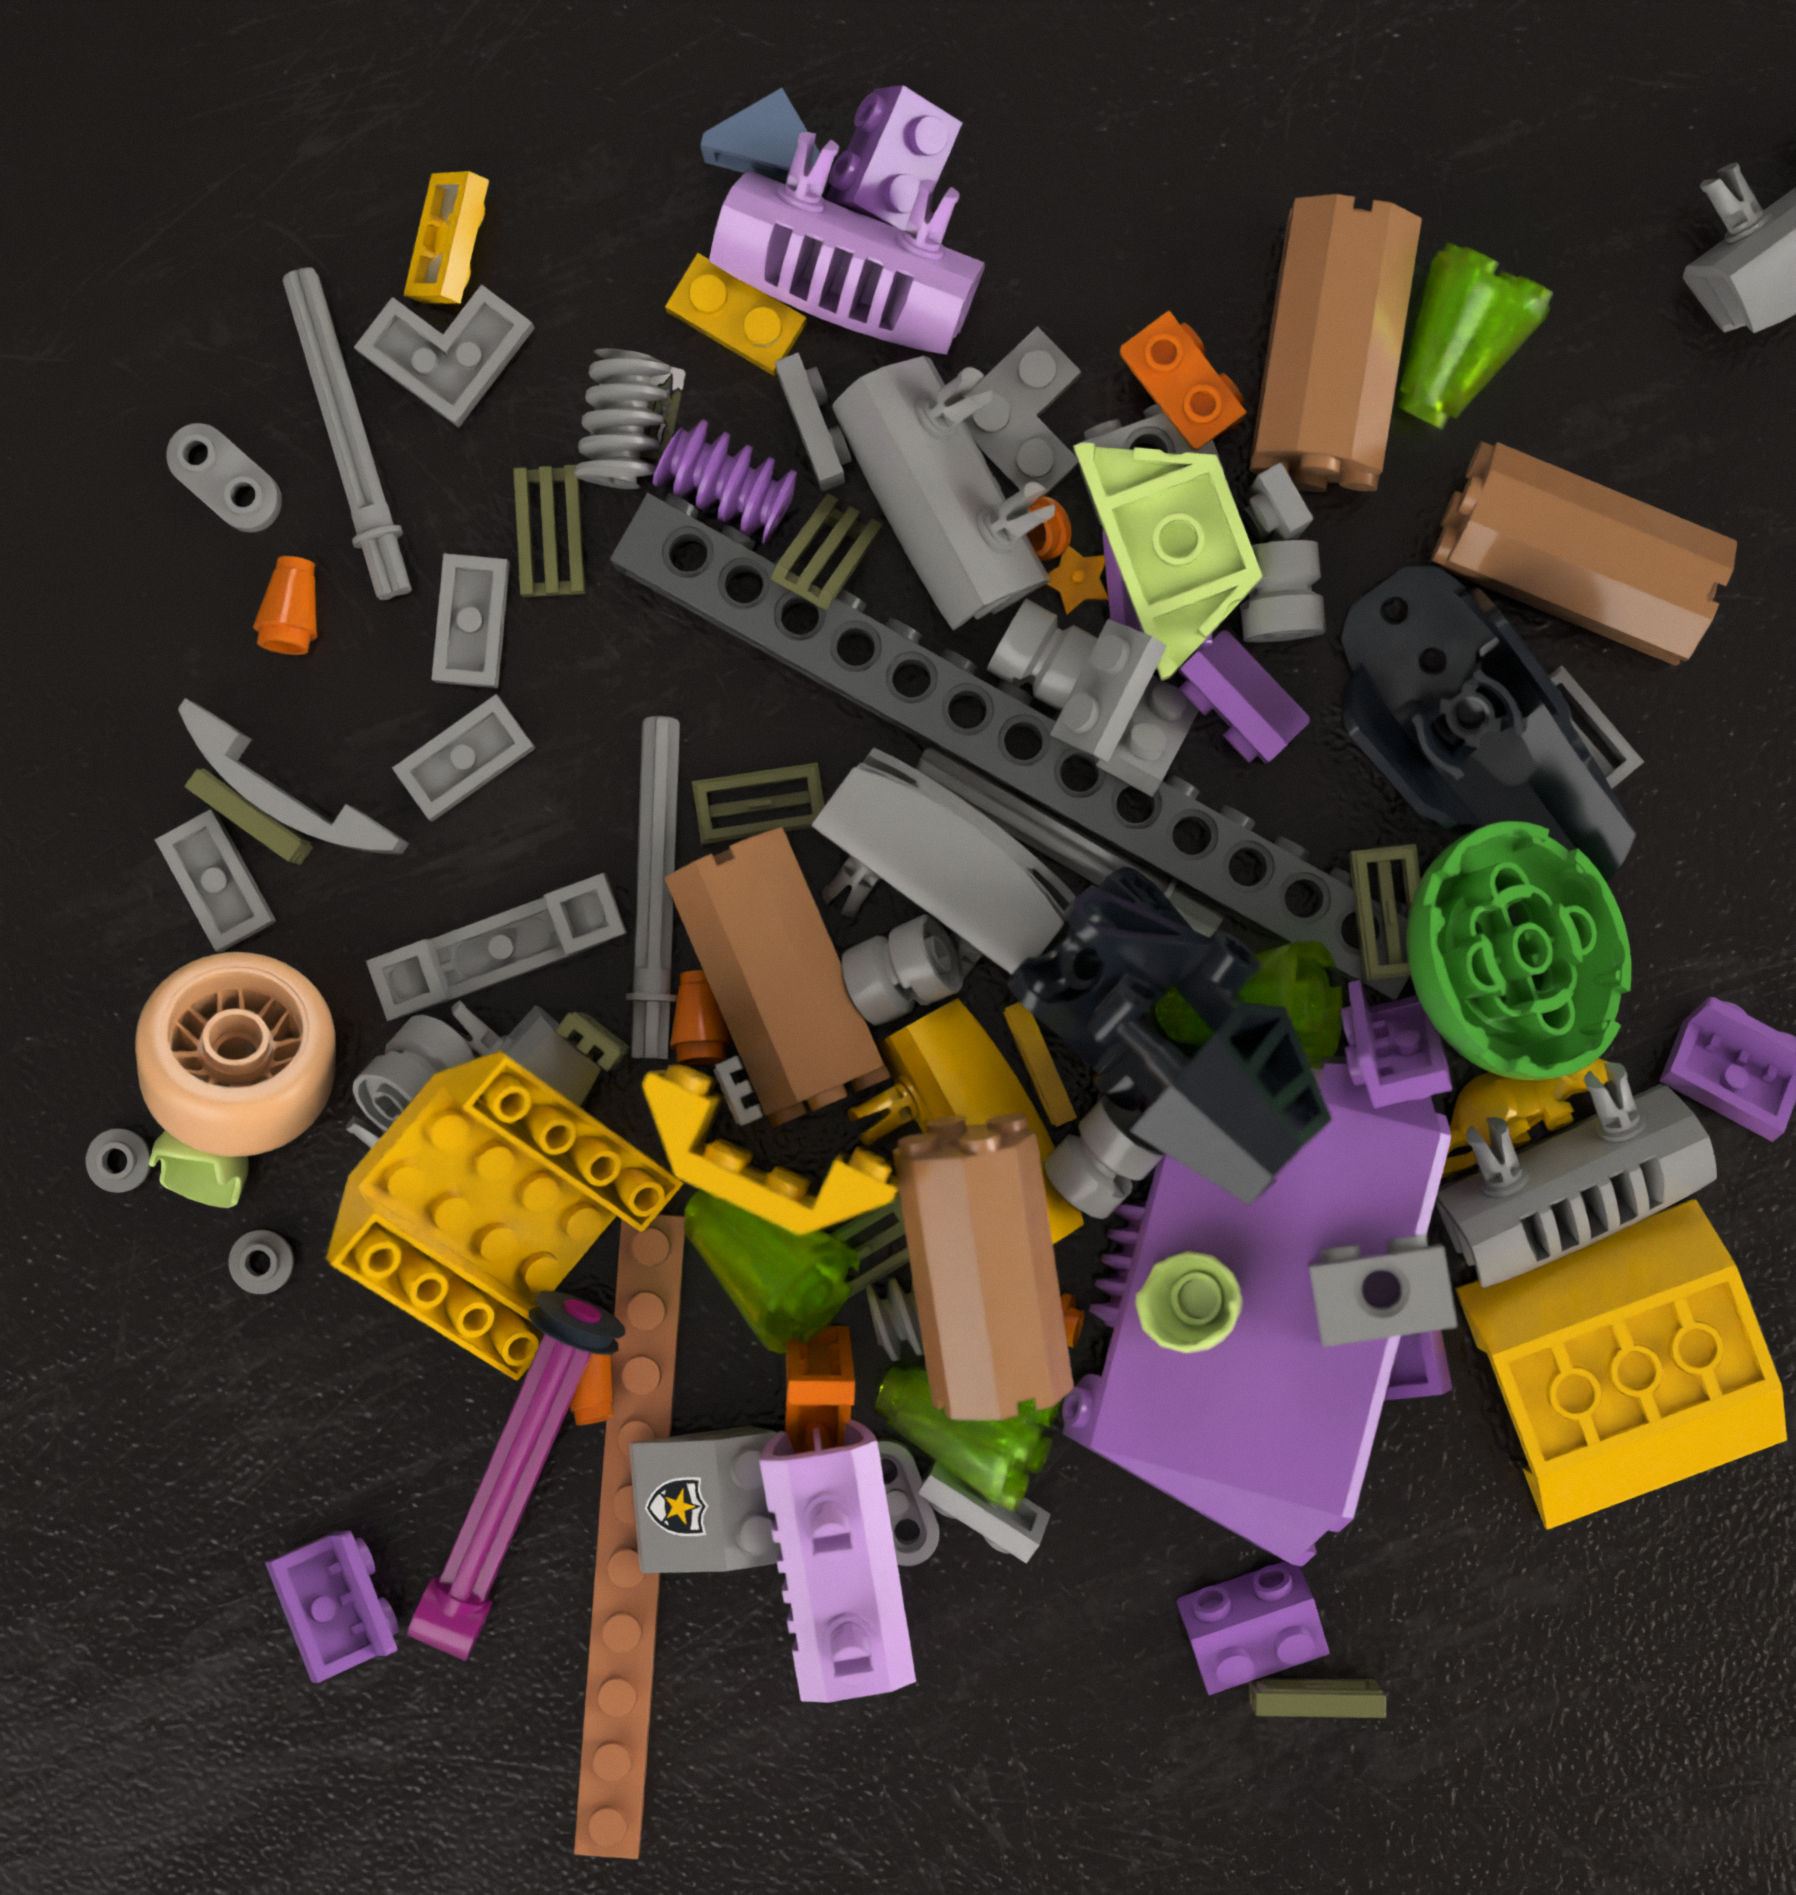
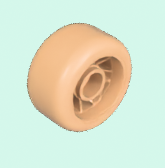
(235, 1054)

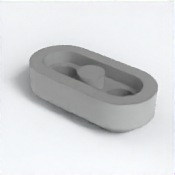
(222, 476)
(907, 1504)

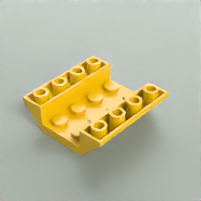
(685, 1113)
(487, 1201)
(1629, 1364)

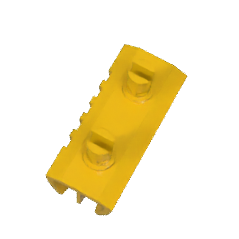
(954, 1069)

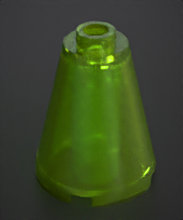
(1289, 978)
(774, 1277)

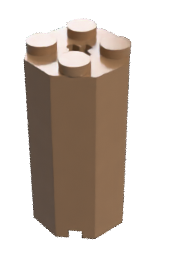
(1335, 342)
(1584, 553)
(776, 976)
(983, 1267)

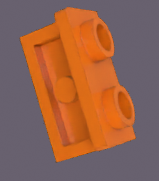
(1183, 383)

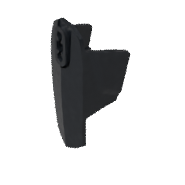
(1482, 732)

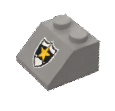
(702, 1502)

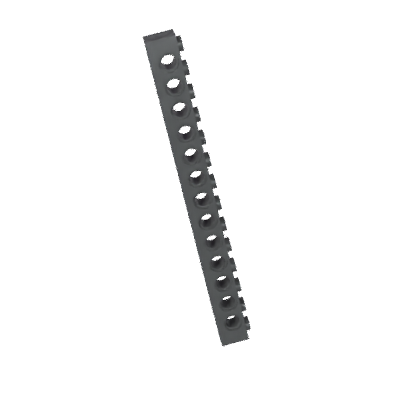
(647, 557)

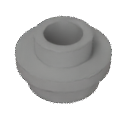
(137, 1156)
(280, 1256)

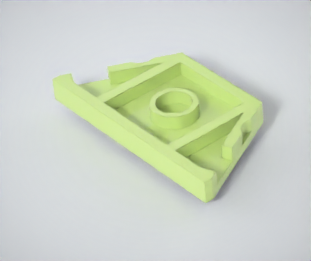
(1172, 541)

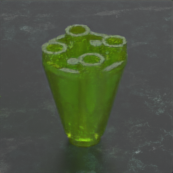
(1466, 331)
(981, 1453)

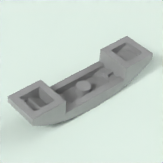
(223, 748)
(496, 948)

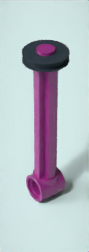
(458, 1599)

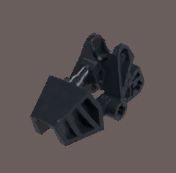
(1246, 1092)

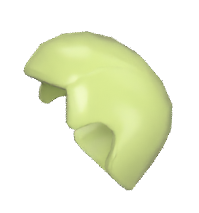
(198, 1174)
(1189, 1302)

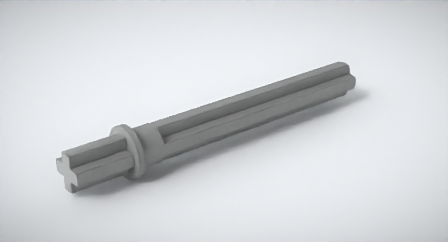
(347, 435)
(1051, 834)
(653, 899)

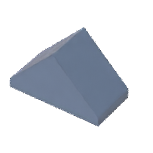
(758, 139)

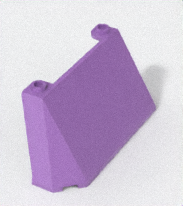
(1269, 1421)

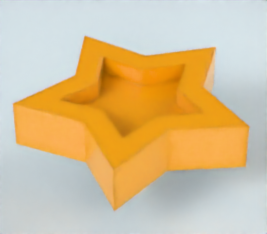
(1078, 580)

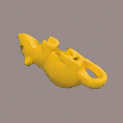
(1518, 1103)

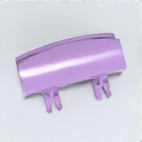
(843, 262)
(838, 1566)

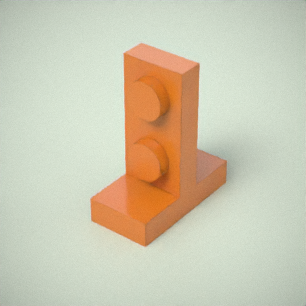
(819, 1388)

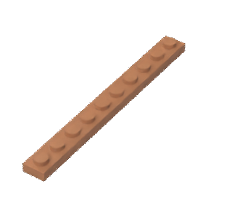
(623, 1596)

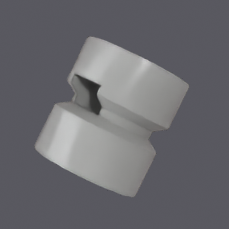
(1283, 601)
(1042, 655)
(895, 973)
(409, 1062)
(1098, 1165)

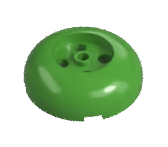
(1525, 995)

